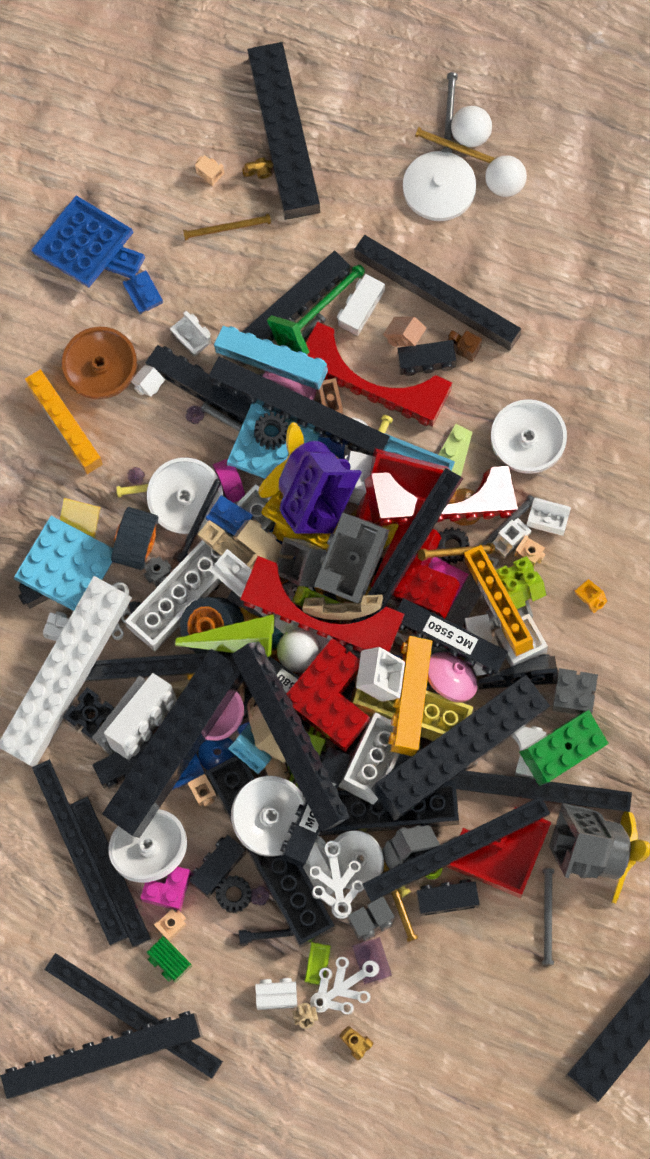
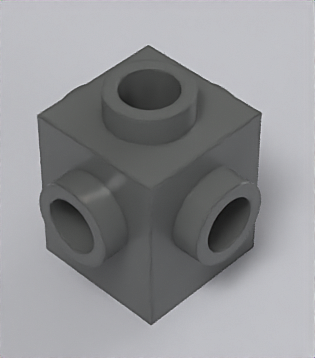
(154, 576)

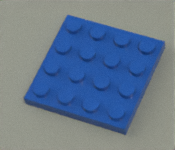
(82, 241)

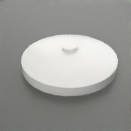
(439, 186)
(528, 436)
(179, 492)
(264, 813)
(152, 854)

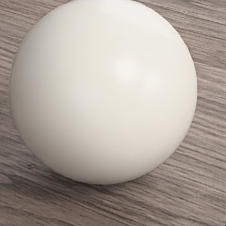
(471, 126)
(506, 176)
(298, 649)

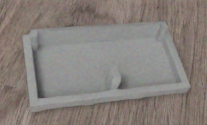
(99, 736)

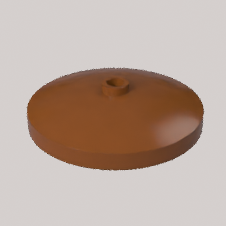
(95, 348)

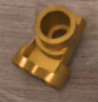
(260, 167)
(358, 1044)

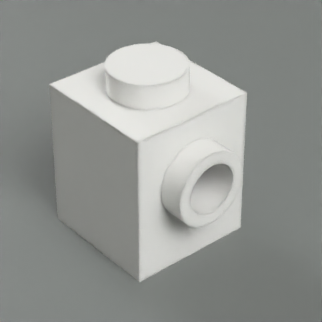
(147, 381)

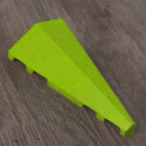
(233, 636)

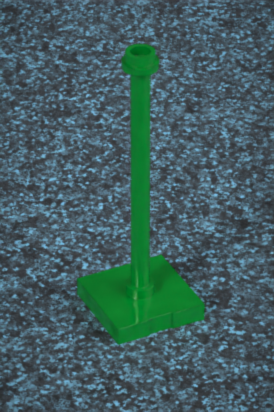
(289, 333)

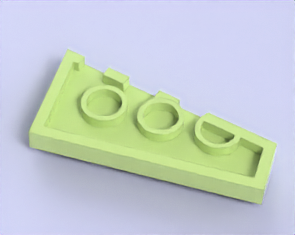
(457, 447)

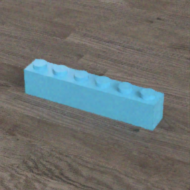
(271, 357)

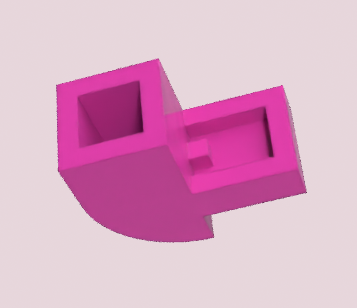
(229, 480)

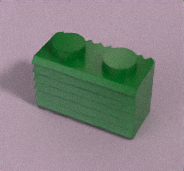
(168, 959)

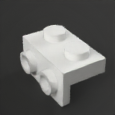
(191, 334)
(548, 516)

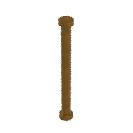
(452, 145)
(228, 226)
(423, 554)
(402, 912)

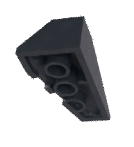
(540, 671)

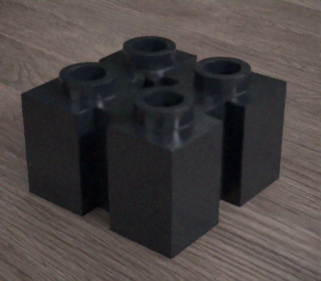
(78, 716)

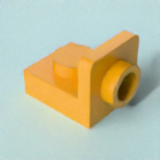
(591, 595)

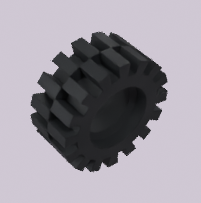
(265, 421)
(456, 535)
(227, 883)

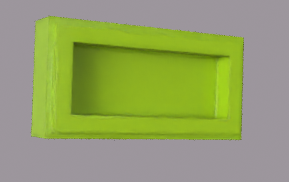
(317, 960)

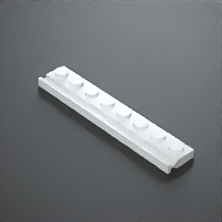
(235, 576)

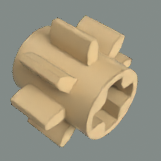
(305, 1015)

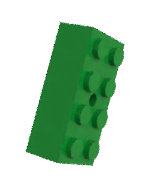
(563, 747)

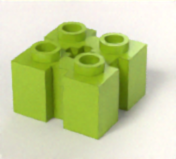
(522, 582)

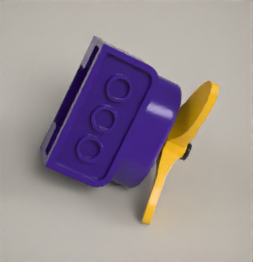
(312, 484)

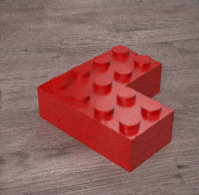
(411, 474)
(420, 583)
(319, 698)
(506, 863)

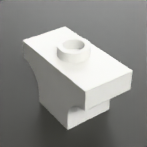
(510, 537)

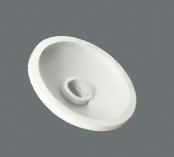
(352, 846)

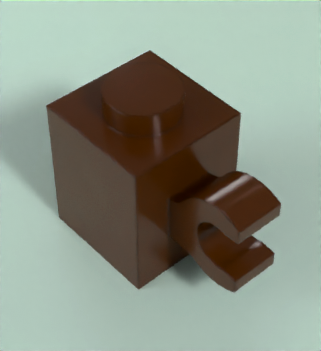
(467, 345)

